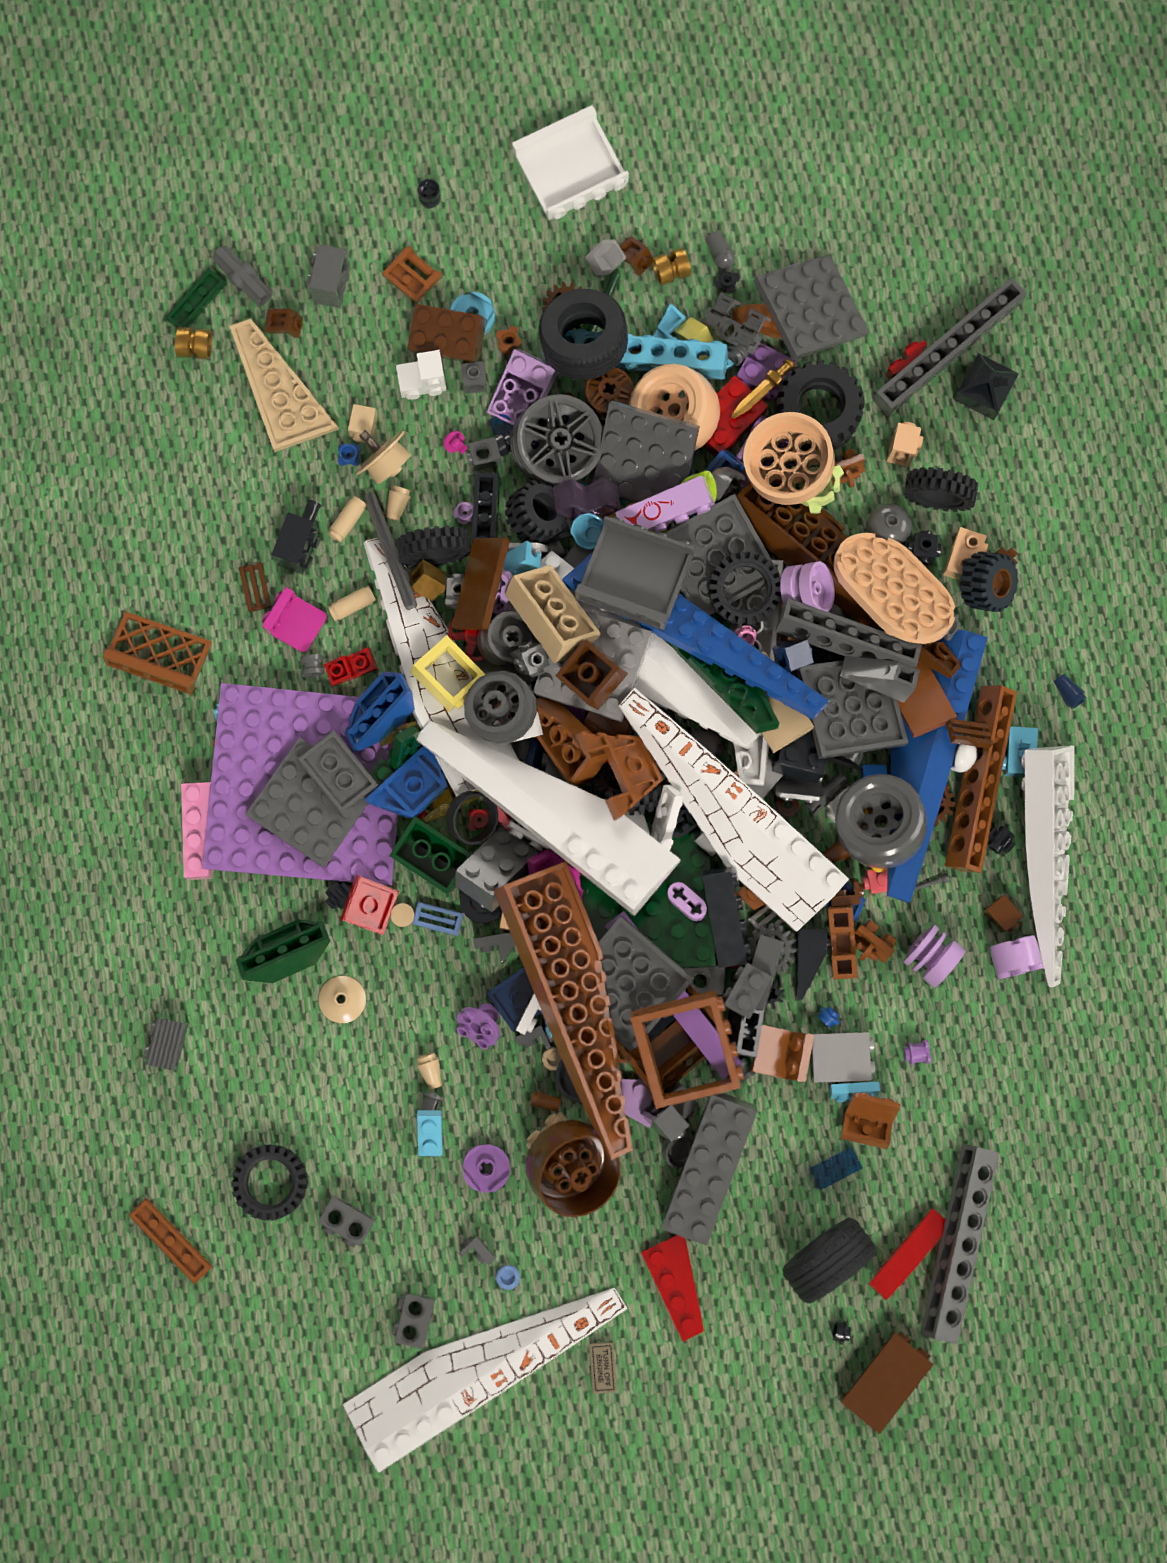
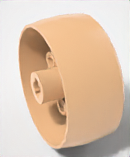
(697, 407)

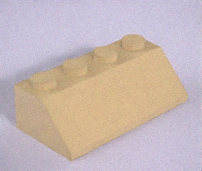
(551, 612)

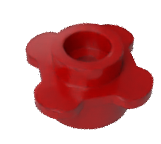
(474, 815)

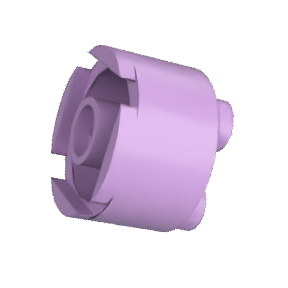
(1016, 957)

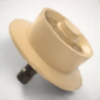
(385, 459)

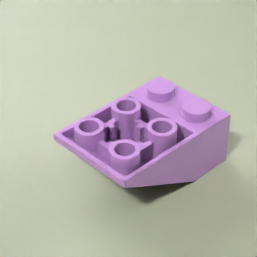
(521, 385)

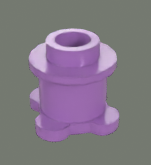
(917, 1053)

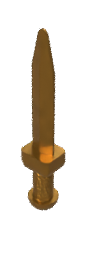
(772, 379)

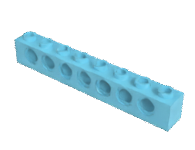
(645, 361)

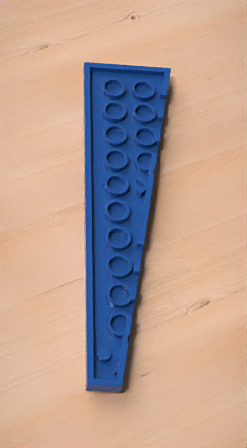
(714, 643)

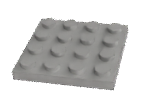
(623, 644)

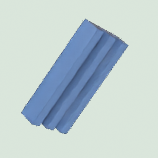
(418, 913)

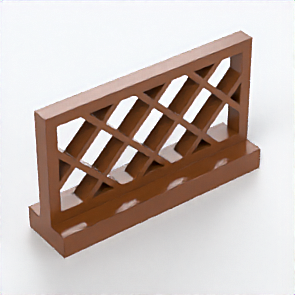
(145, 668)

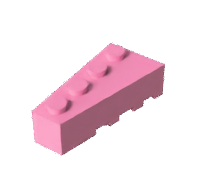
(194, 822)

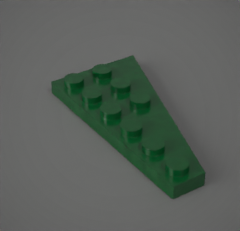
(743, 699)

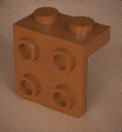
(869, 1120)

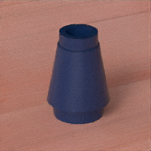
(1069, 691)

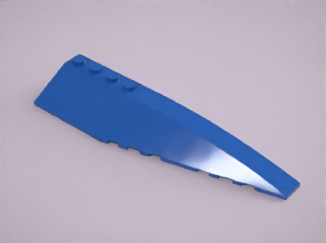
(929, 757)

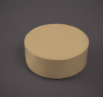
(402, 915)
(551, 1058)

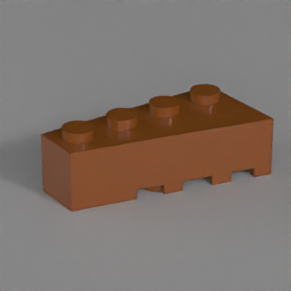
(562, 746)

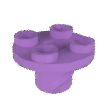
(479, 1025)

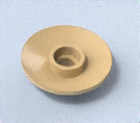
(353, 1004)

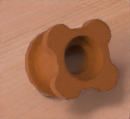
(508, 335)

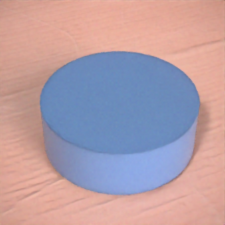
(508, 1277)

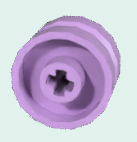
(809, 585)

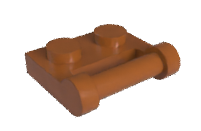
(408, 280)

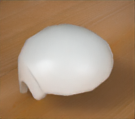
(964, 758)

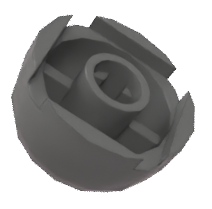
(727, 482)
(890, 522)

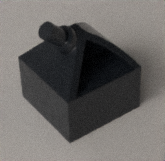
(986, 386)

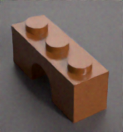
(843, 942)

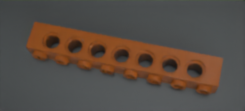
(981, 782)

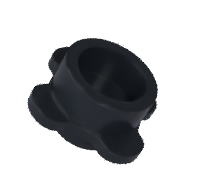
(722, 285)

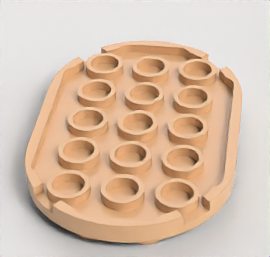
(894, 588)

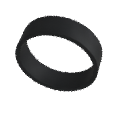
(452, 812)

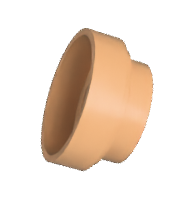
(796, 430)

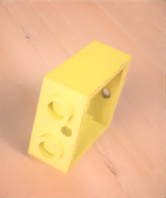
(420, 672)

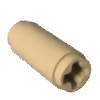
(347, 519)
(351, 603)

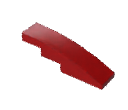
(908, 1254)

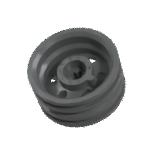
(533, 461)

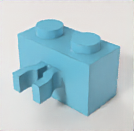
(1018, 741)

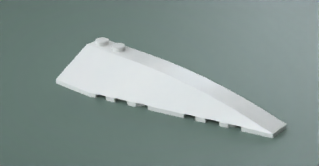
(1047, 791)

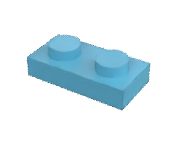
(844, 1092)
(429, 1132)

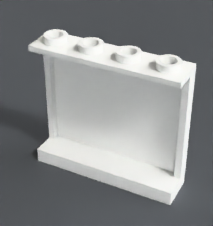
(569, 163)

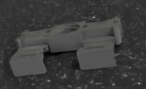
(720, 322)

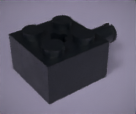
(298, 540)

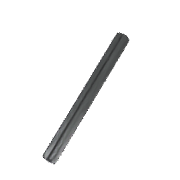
(390, 551)

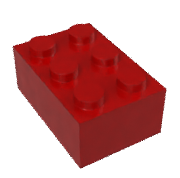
(730, 430)

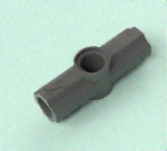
(242, 275)

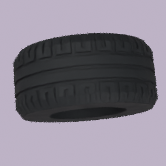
(580, 308)
(829, 1260)

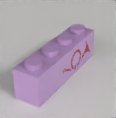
(670, 506)

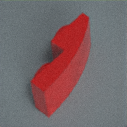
(911, 352)
(350, 667)

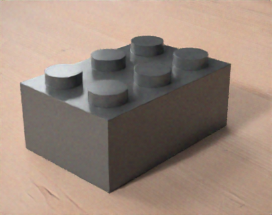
(493, 865)

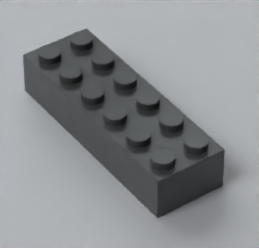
(709, 1167)

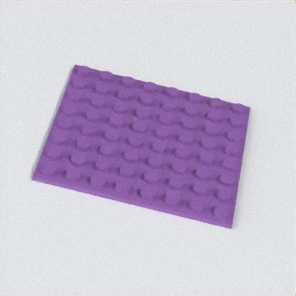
(251, 742)

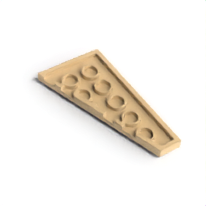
(282, 398)

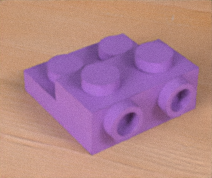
(758, 365)

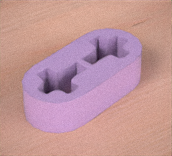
(506, 577)
(683, 905)

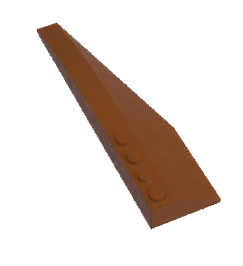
(570, 988)

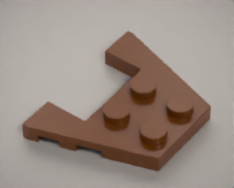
(630, 763)

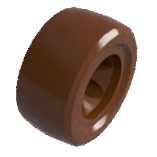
(589, 1179)

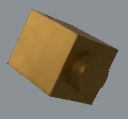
(427, 580)

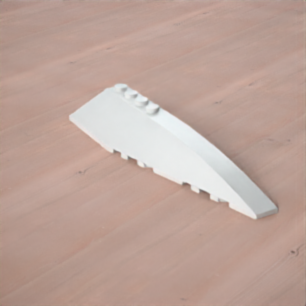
(671, 681)
(565, 818)

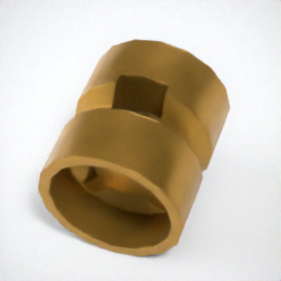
(671, 266)
(193, 343)

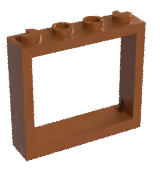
(640, 1016)

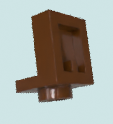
(636, 255)
(284, 322)
(845, 897)

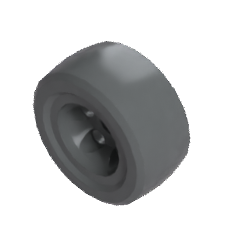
(889, 847)

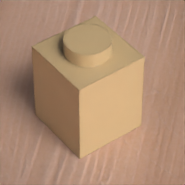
(362, 419)

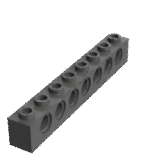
(949, 347)
(959, 1243)

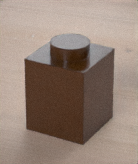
(1003, 914)

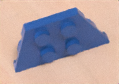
(411, 786)

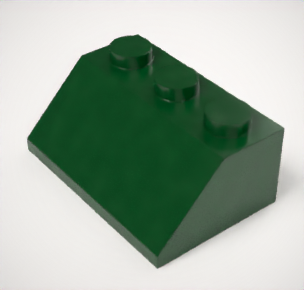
(430, 855)

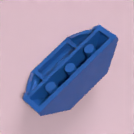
(379, 710)

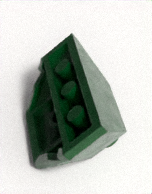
(283, 951)

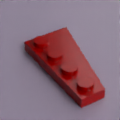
(674, 1278)

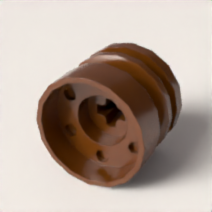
(614, 381)

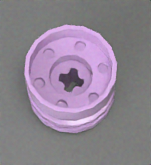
(934, 955)

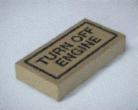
(603, 1367)

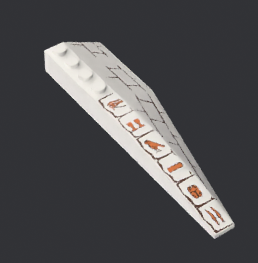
(412, 636)
(739, 824)
(466, 1374)

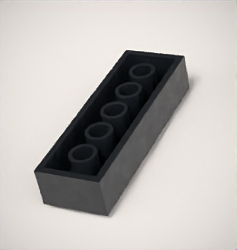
(800, 757)

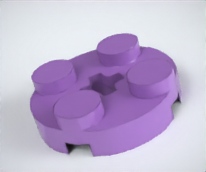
(488, 1154)

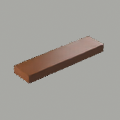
(170, 1240)

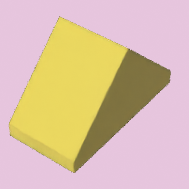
(694, 330)

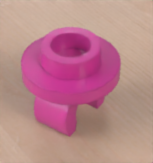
(455, 442)

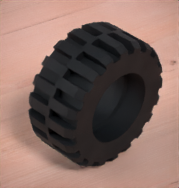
(832, 380)

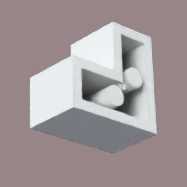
(422, 377)

